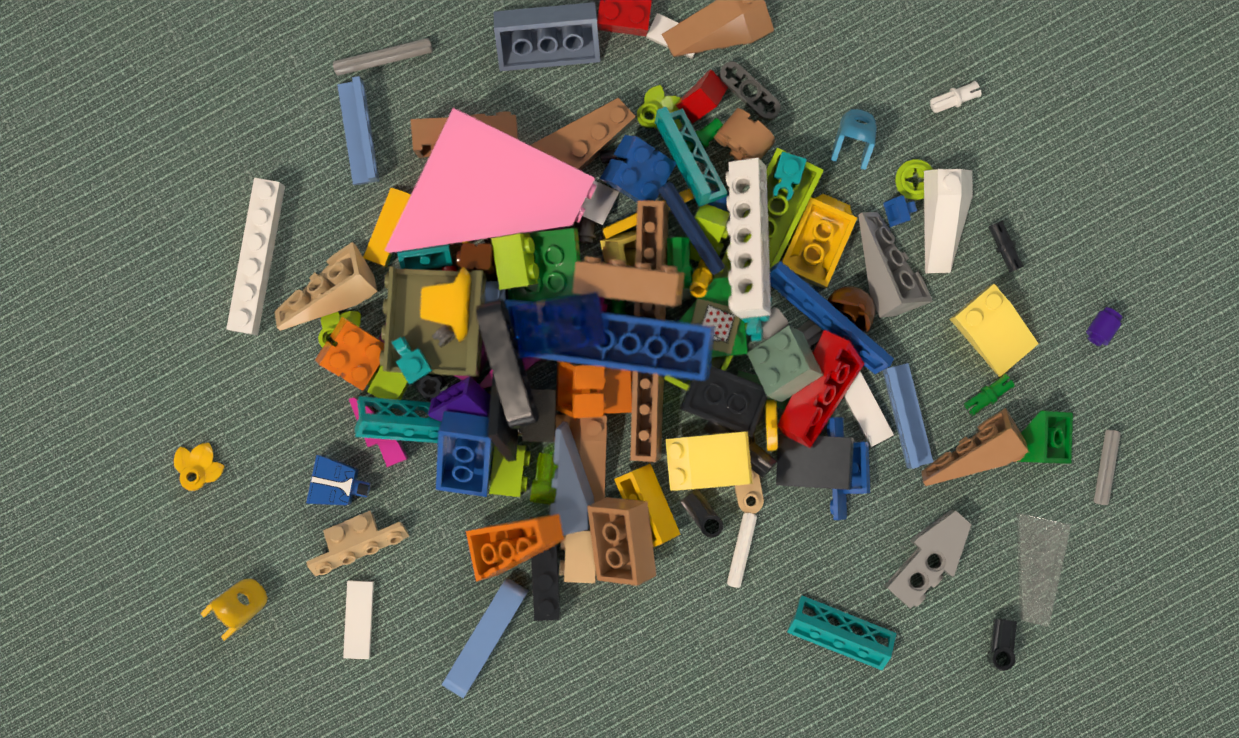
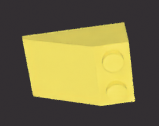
(995, 329)
(709, 461)

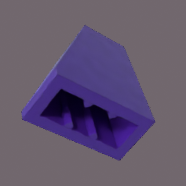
(463, 398)

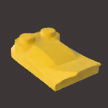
(819, 240)

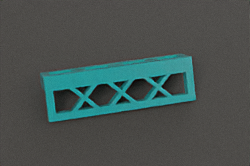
(686, 160)
(392, 427)
(841, 637)

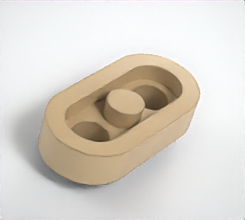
(747, 490)

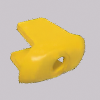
(449, 303)
(233, 612)

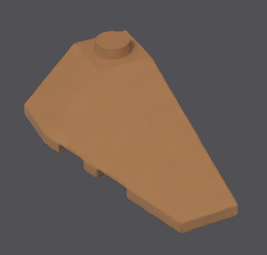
(590, 440)

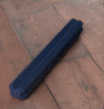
(691, 228)

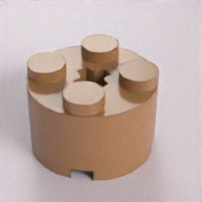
(744, 136)

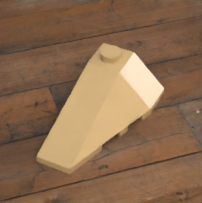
(336, 288)

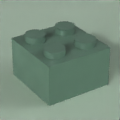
(785, 364)

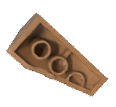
(720, 26)
(992, 447)

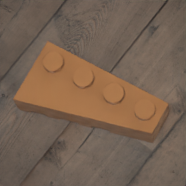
(427, 131)

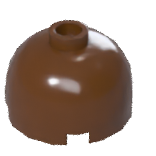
(855, 305)

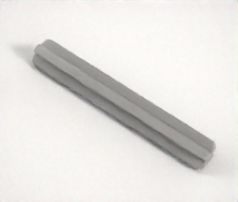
(382, 56)

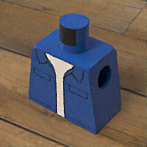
(335, 483)

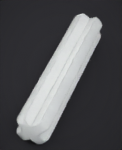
(742, 550)

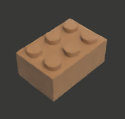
(622, 541)

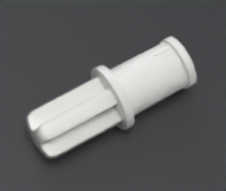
(955, 97)

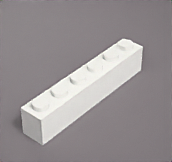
(255, 256)

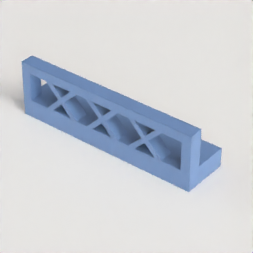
(358, 132)
(907, 416)

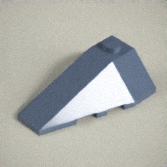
(571, 484)

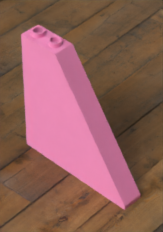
(487, 187)

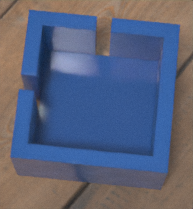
(642, 173)

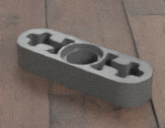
(731, 83)

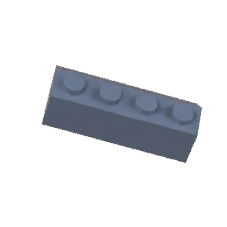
(546, 36)

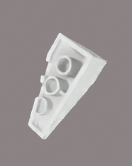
(945, 212)

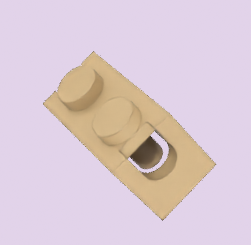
(579, 558)

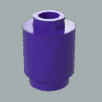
(1104, 326)

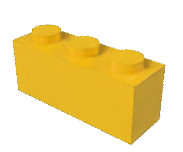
(644, 486)

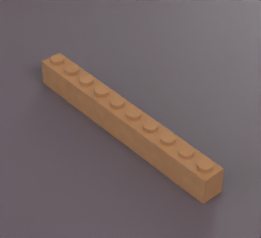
(648, 387)

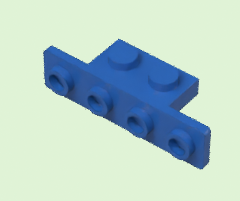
(860, 471)

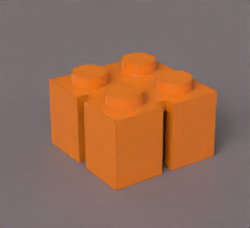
(354, 356)
(580, 389)

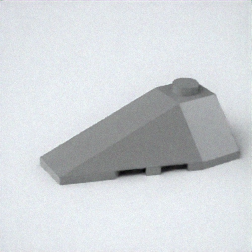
(890, 278)

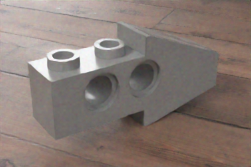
(943, 537)

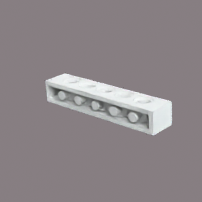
(757, 301)

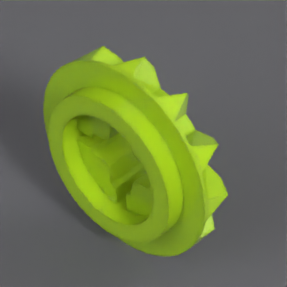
(906, 171)

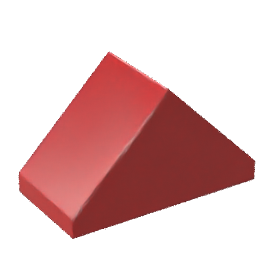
(702, 96)

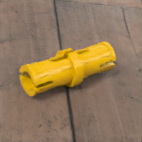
(701, 279)

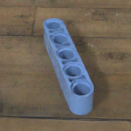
(485, 637)

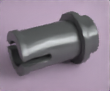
(586, 231)

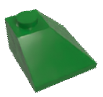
(1049, 438)

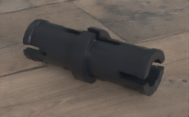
(1006, 246)

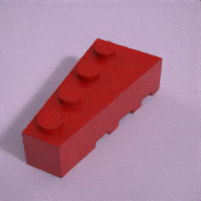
(815, 403)

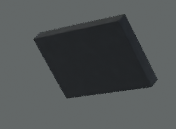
(726, 400)
(498, 428)
(821, 466)

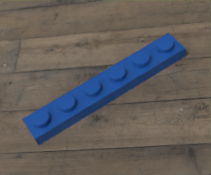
(827, 316)

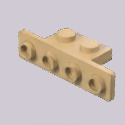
(354, 540)

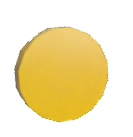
(771, 425)

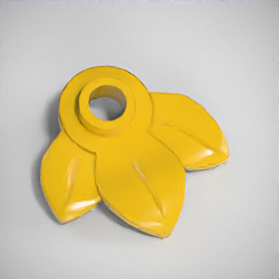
(197, 462)

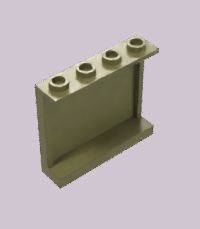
(404, 320)

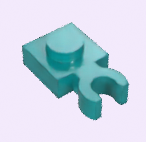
(788, 171)

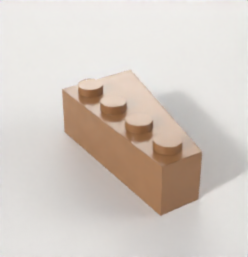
(588, 136)
(628, 281)

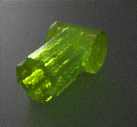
(542, 489)

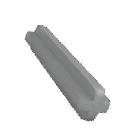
(1107, 467)

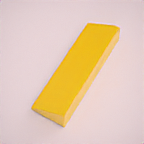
(385, 226)

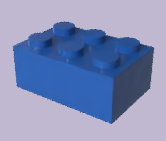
(464, 454)

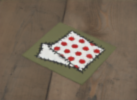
(721, 317)

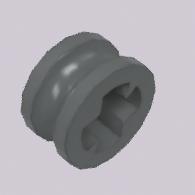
(444, 335)

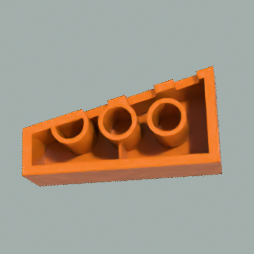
(508, 544)

